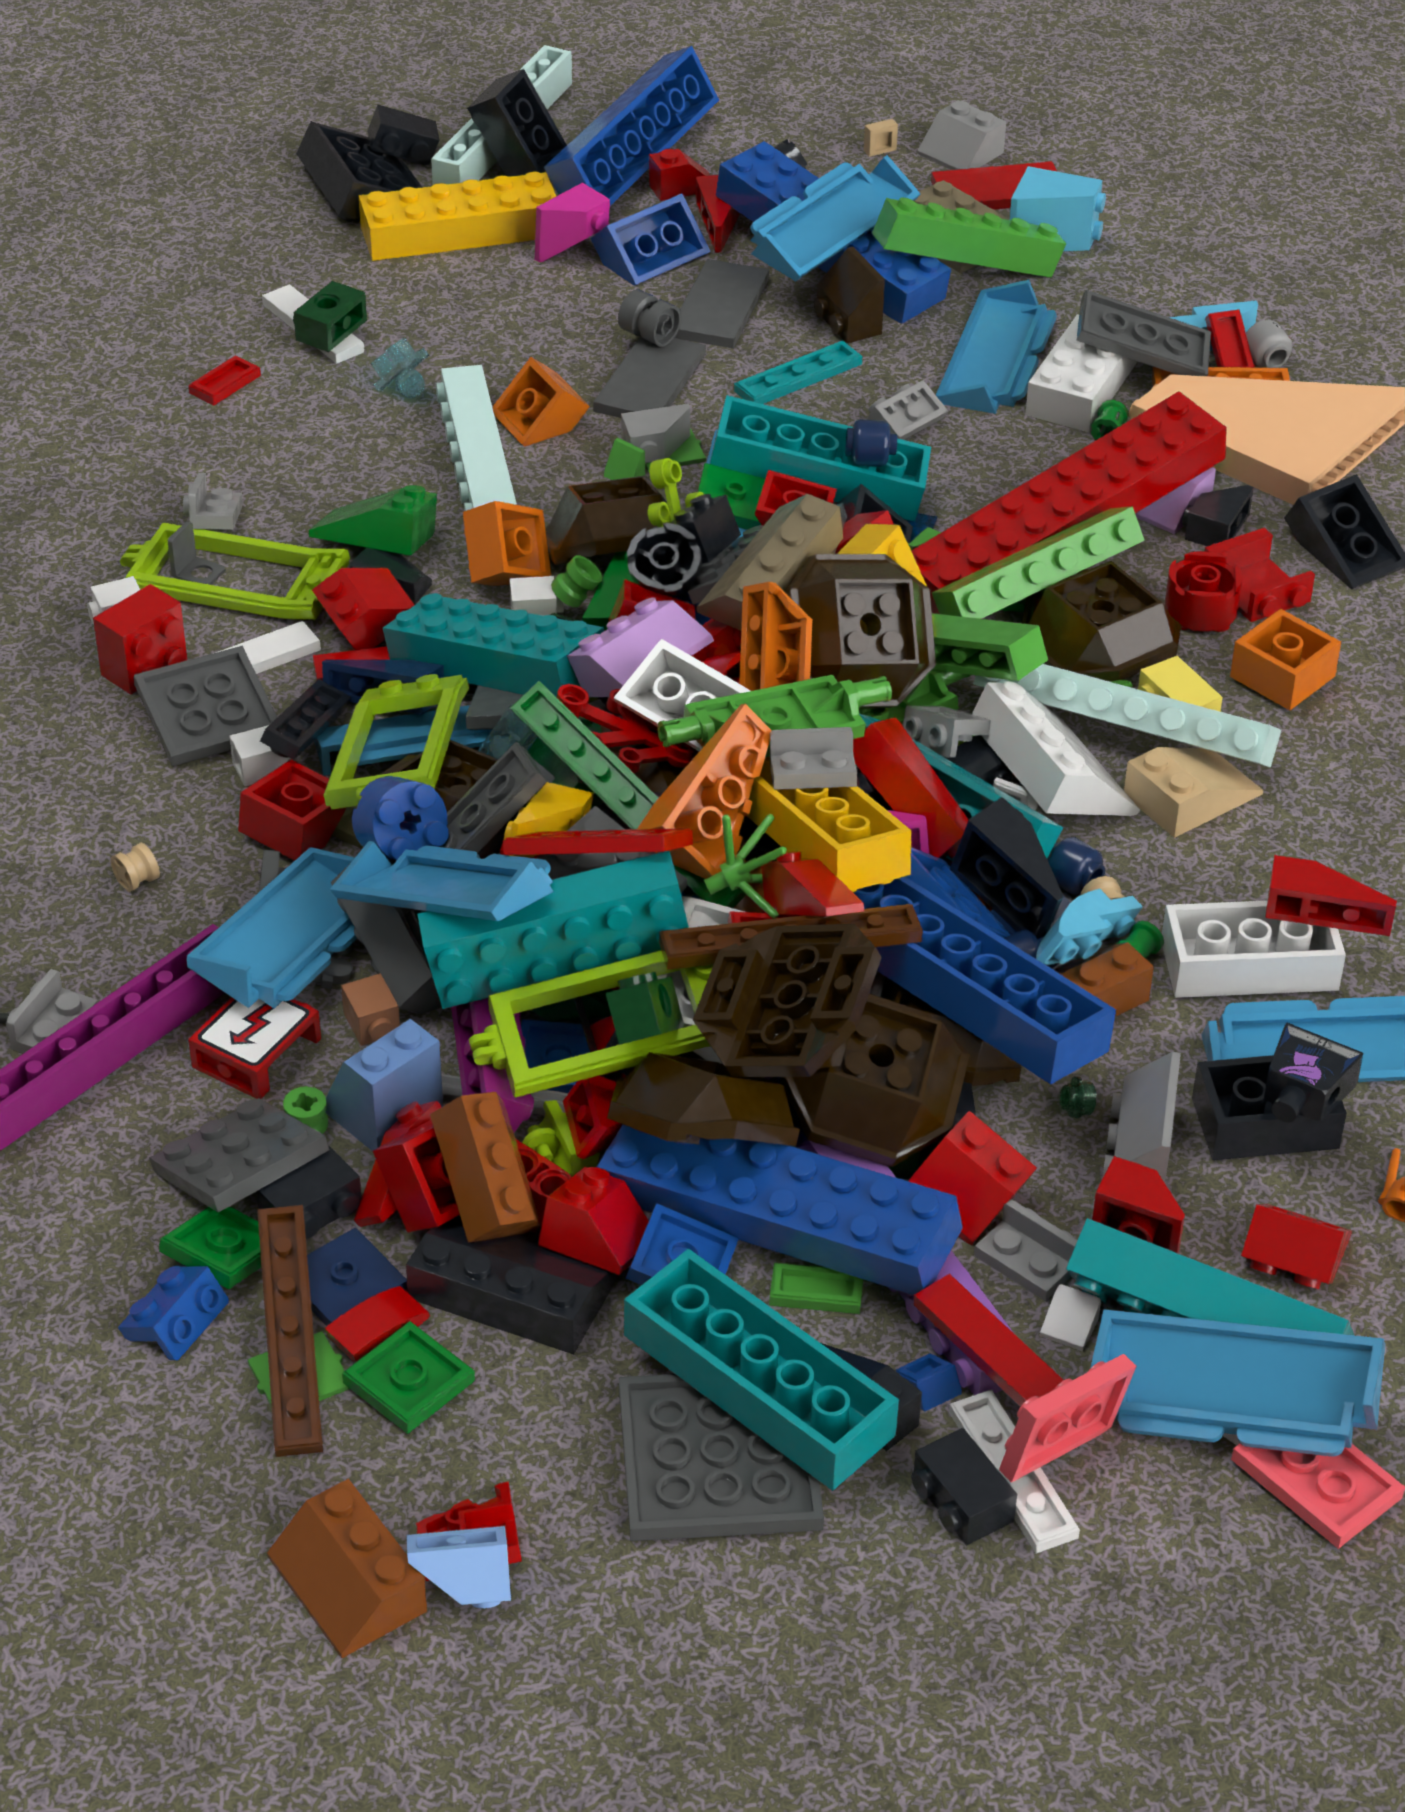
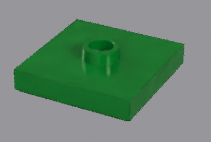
(740, 488)
(221, 1240)
(408, 1377)

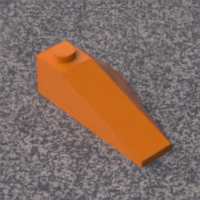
(713, 786)

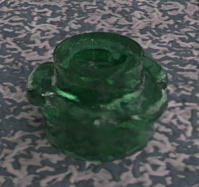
(1078, 1097)

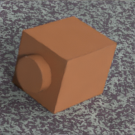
(370, 1008)

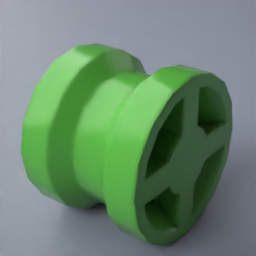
(307, 1106)

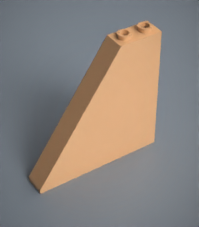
(1289, 433)

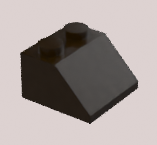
(851, 298)

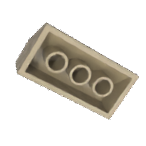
(775, 554)

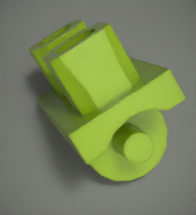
(554, 1140)

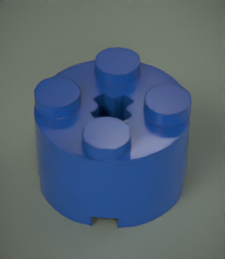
(400, 816)

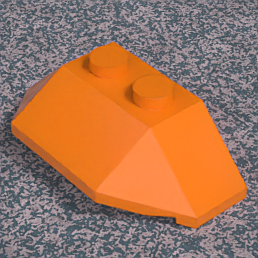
(773, 638)

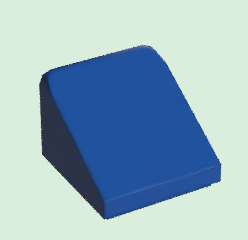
(934, 1378)

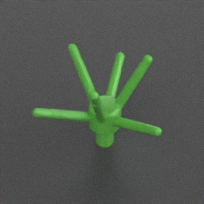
(737, 872)

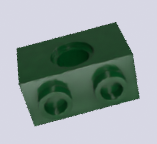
(330, 316)
(644, 1007)

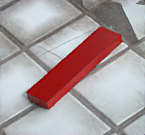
(986, 1340)

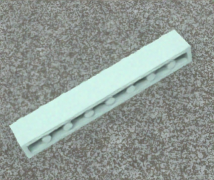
(467, 152)
(473, 437)
(1149, 713)

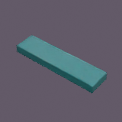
(798, 373)

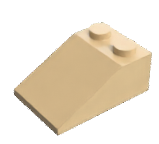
(1186, 787)

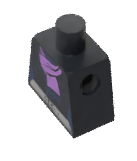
(1310, 1074)

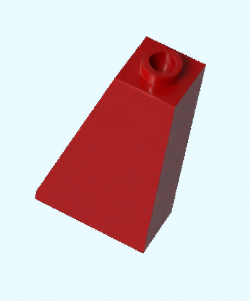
(910, 783)

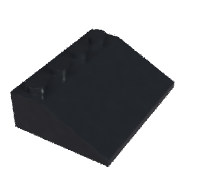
(348, 168)
(508, 1284)

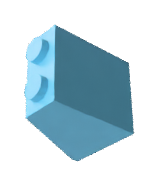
(1062, 201)

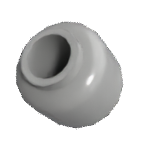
(1269, 344)

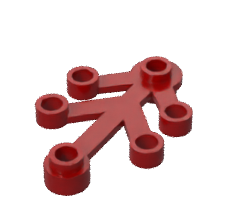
(626, 731)

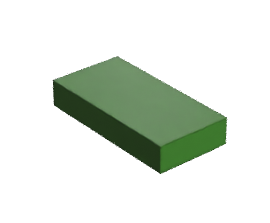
(815, 1289)

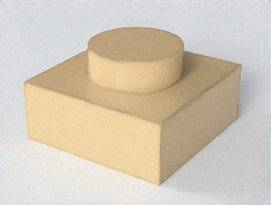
(880, 137)

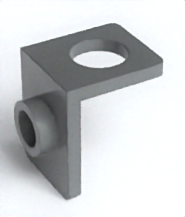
(184, 560)

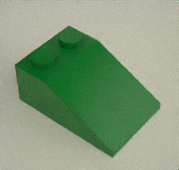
(387, 522)

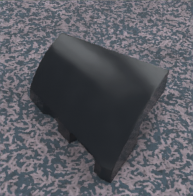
(408, 575)

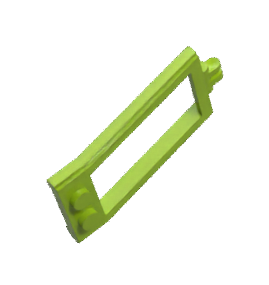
(299, 602)
(390, 697)
(503, 1046)

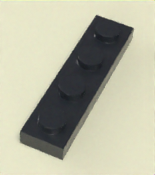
(305, 719)

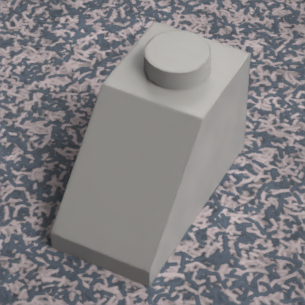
(657, 430)

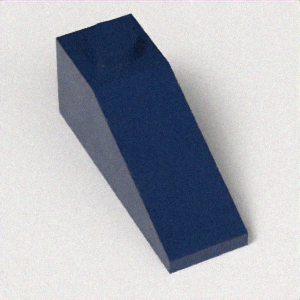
(360, 675)

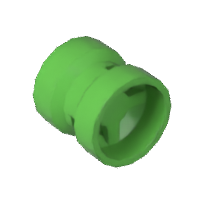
(576, 581)

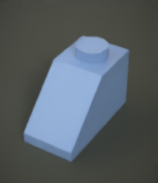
(464, 1564)

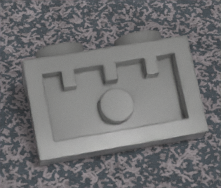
(909, 410)
(211, 509)
(942, 727)
(812, 758)
(44, 1012)
(1028, 1250)

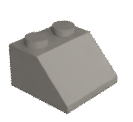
(963, 137)

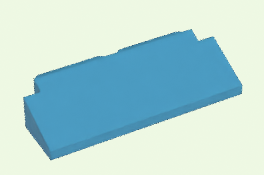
(833, 215)
(997, 349)
(396, 738)
(445, 881)
(279, 935)
(1363, 1024)
(1244, 1380)

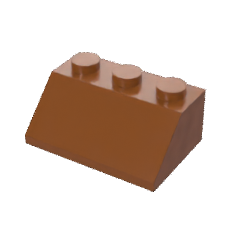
(1113, 975)
(485, 1167)
(348, 1569)

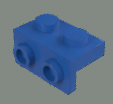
(176, 1309)

